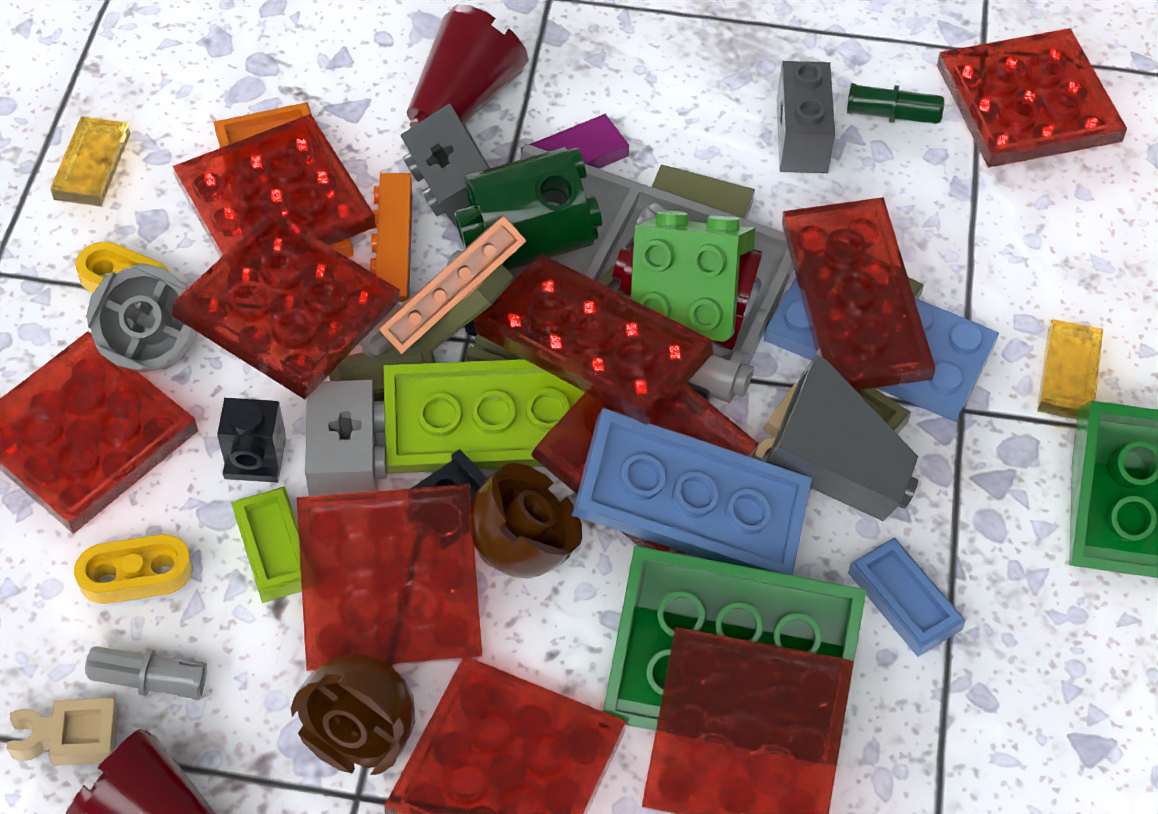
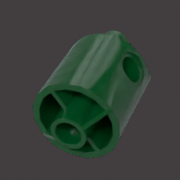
(521, 195)

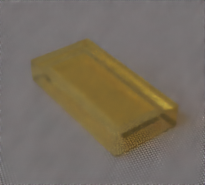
(90, 161)
(1069, 368)

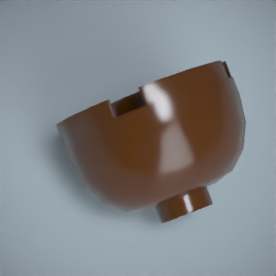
(522, 523)
(355, 713)

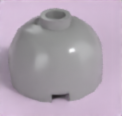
(135, 321)

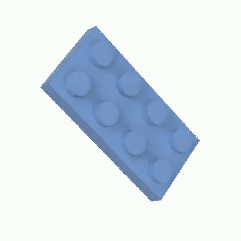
(956, 345)
(692, 495)

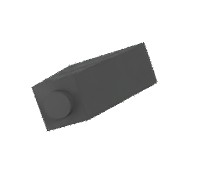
(843, 445)

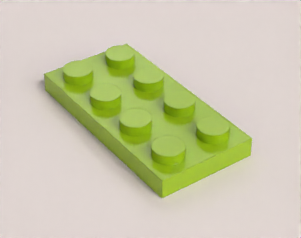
(481, 407)

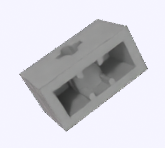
(342, 438)

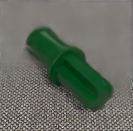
(895, 104)

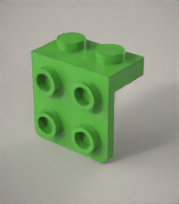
(691, 269)

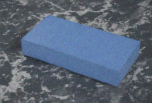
(906, 597)

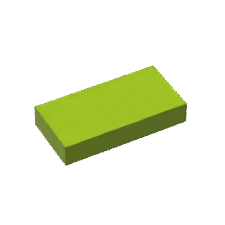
(270, 542)

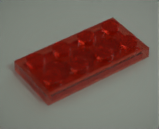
(858, 293)
(594, 338)

